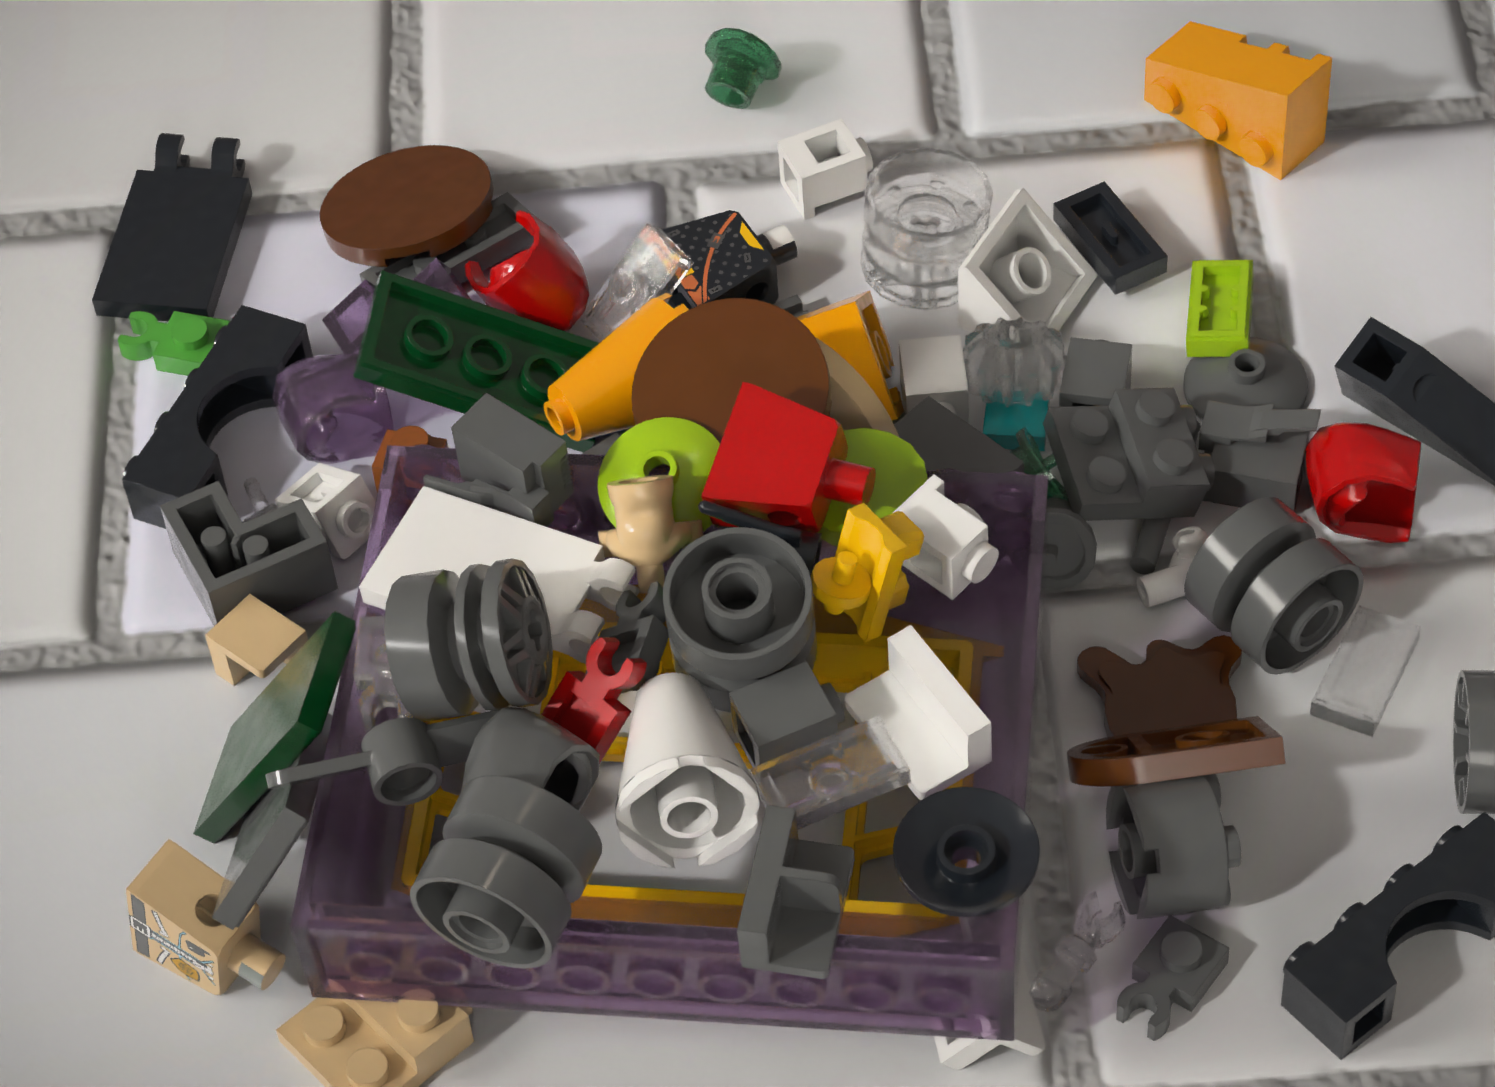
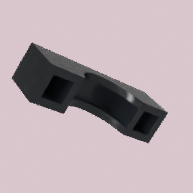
(229, 382)
(1344, 981)

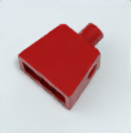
(784, 463)

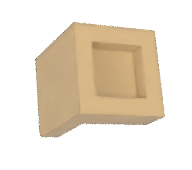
(253, 641)

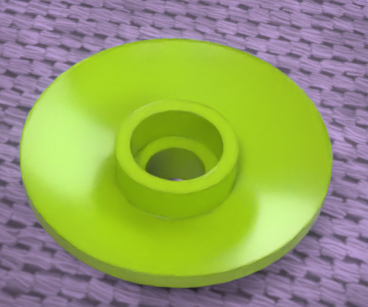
(659, 441)

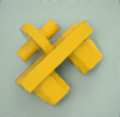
(866, 568)

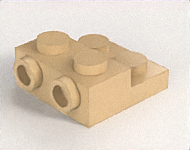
(376, 1040)

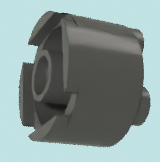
(1171, 846)

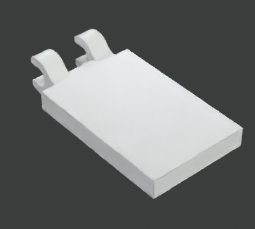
(457, 533)

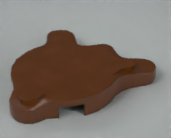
(1165, 690)

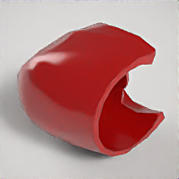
(538, 282)
(1364, 480)

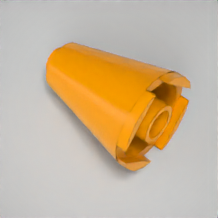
(597, 390)

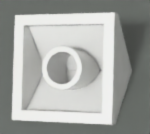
(1022, 270)

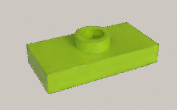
(1219, 307)

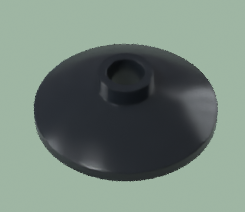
(963, 826)

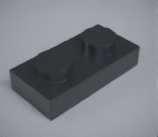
(1110, 238)

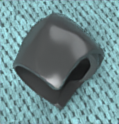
(536, 751)

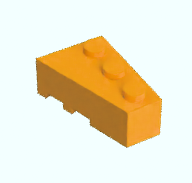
(1242, 95)

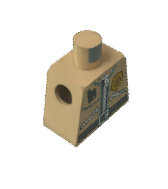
(175, 928)

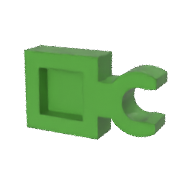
(174, 345)

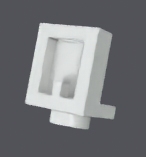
(338, 505)

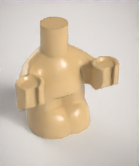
(646, 526)

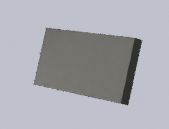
(267, 837)

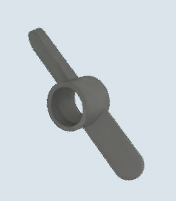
(400, 758)

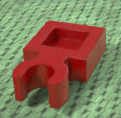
(589, 701)

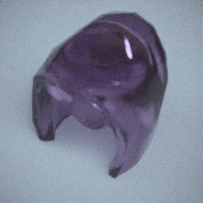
(330, 411)

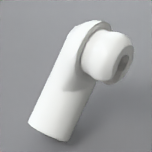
(1169, 582)

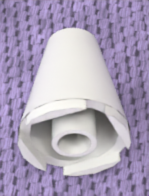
(683, 778)

